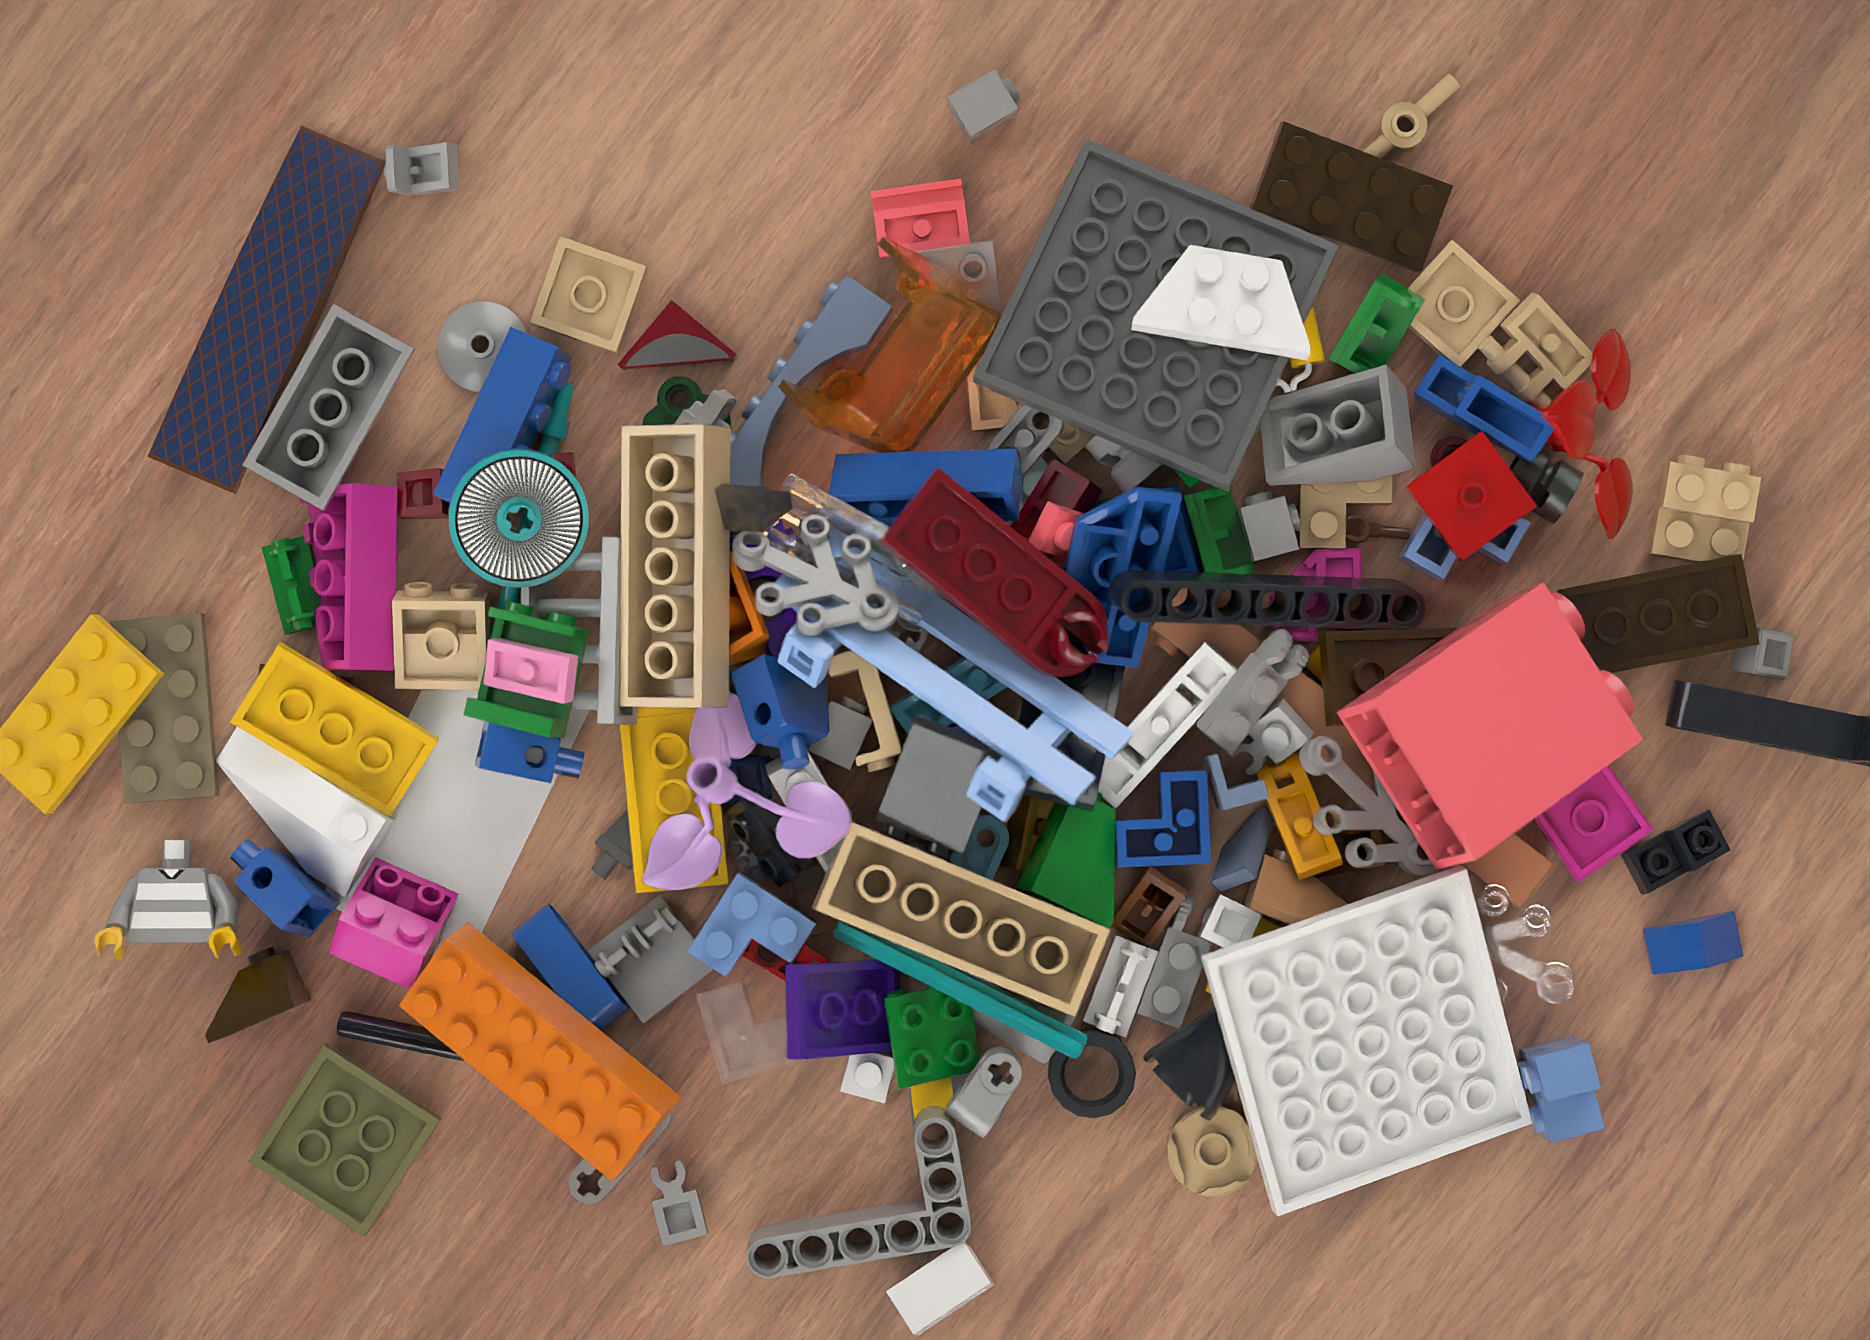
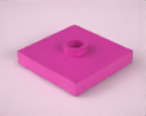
(1593, 824)

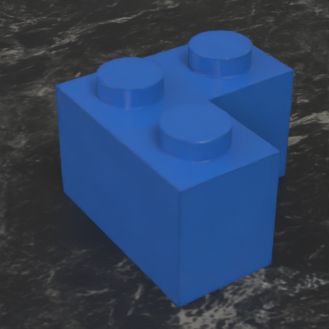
(1178, 834)

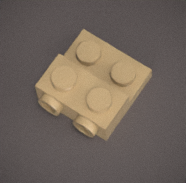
(1703, 510)
(440, 636)

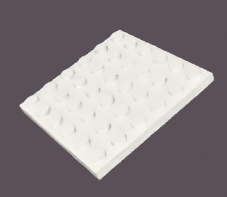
(1367, 1039)

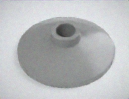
(459, 333)

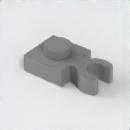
(1275, 734)
(678, 1211)

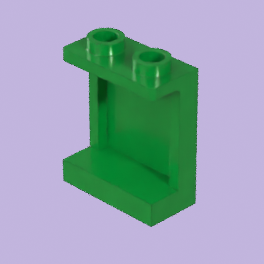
(521, 710)

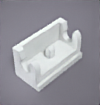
(940, 1288)

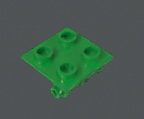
(929, 1036)

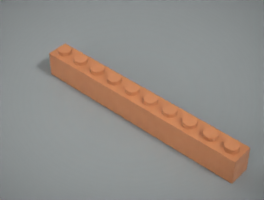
(1508, 864)

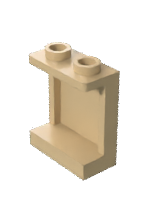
(878, 705)

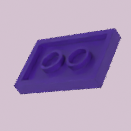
(838, 1008)

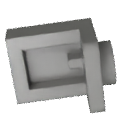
(422, 169)

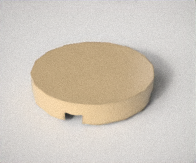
(1211, 1154)

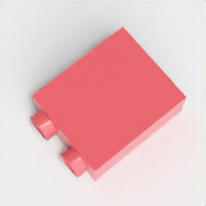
(1492, 725)

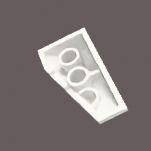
(313, 818)

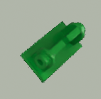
(288, 570)

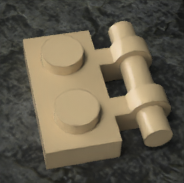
(1547, 342)

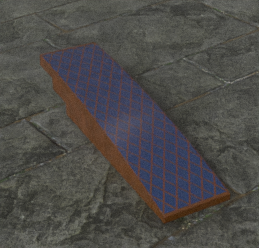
(267, 309)

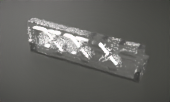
(843, 522)

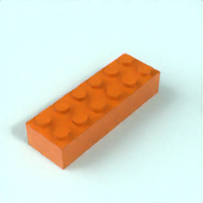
(539, 1051)

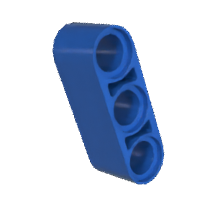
(569, 967)

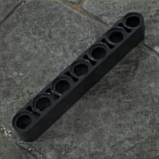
(1249, 590)

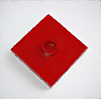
(1471, 496)

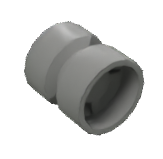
(1127, 466)

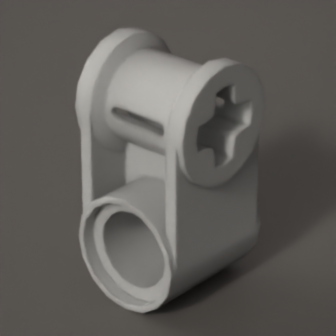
(982, 1098)

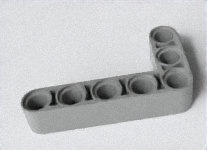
(878, 1219)

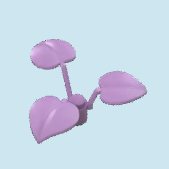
(683, 849)

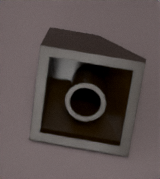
(259, 993)

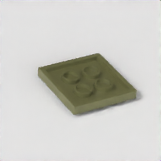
(345, 1140)

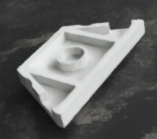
(1226, 303)

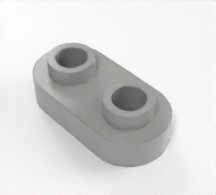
(1027, 436)

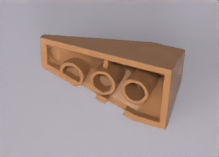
(1283, 896)

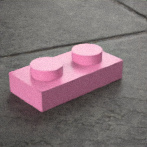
(530, 670)

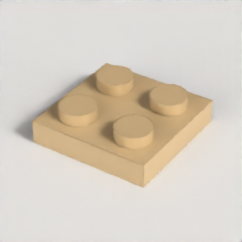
(588, 295)
(1460, 304)

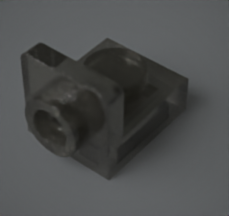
(751, 506)

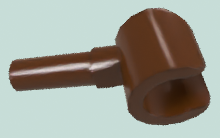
(1377, 530)

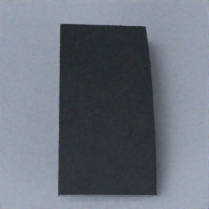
(1675, 852)

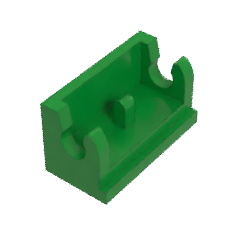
(1377, 326)
(1218, 532)

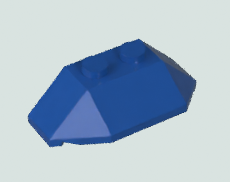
(1120, 537)

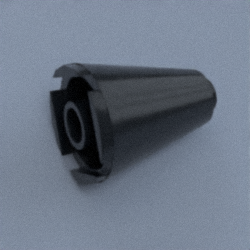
(1196, 1063)

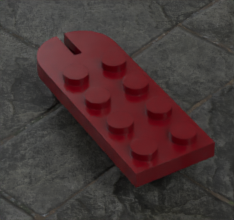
(997, 578)

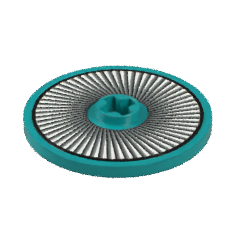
(503, 485)

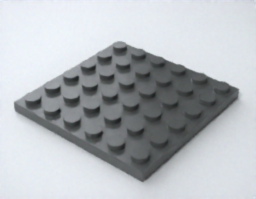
(1070, 318)

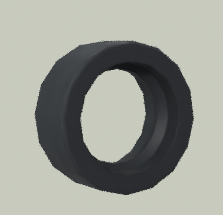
(1111, 1102)

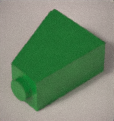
(1075, 862)

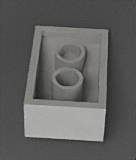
(1339, 431)

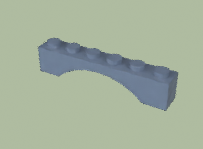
(845, 326)

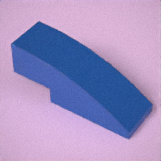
(1484, 407)

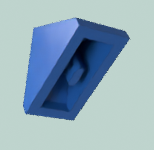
(1693, 943)

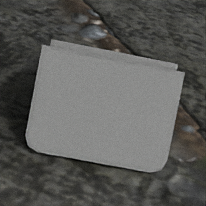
(1766, 659)

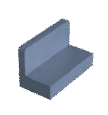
(1235, 795)

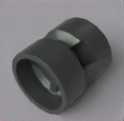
(1547, 484)

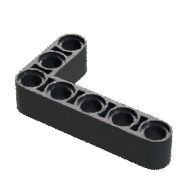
(1769, 722)

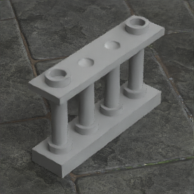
(607, 608)

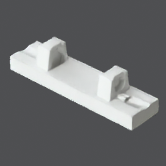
(1165, 721)

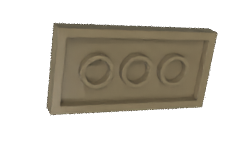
(170, 736)

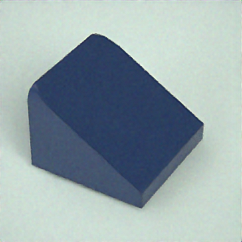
(750, 774)

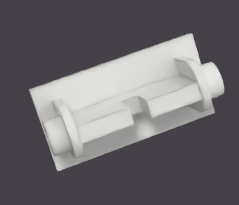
(1120, 986)

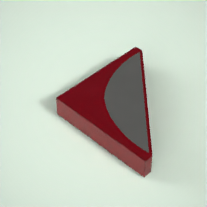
(675, 341)

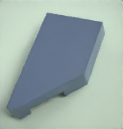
(1243, 853)

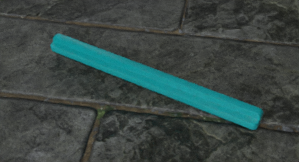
(966, 990)

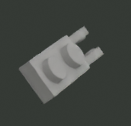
(1252, 690)
(1175, 970)

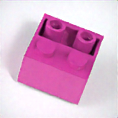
(393, 923)

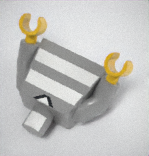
(173, 906)

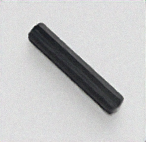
(392, 1034)

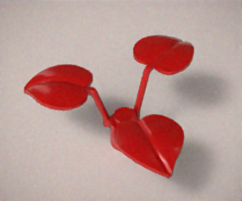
(1574, 423)

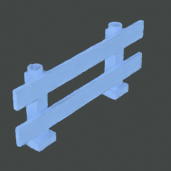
(1023, 750)

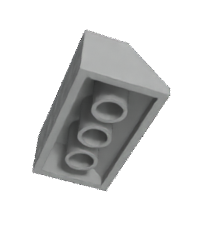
(328, 407)

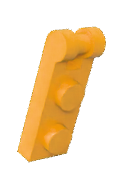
(1293, 815)

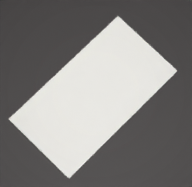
(461, 820)

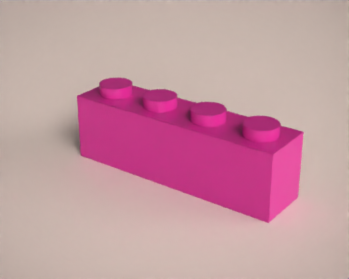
(355, 576)

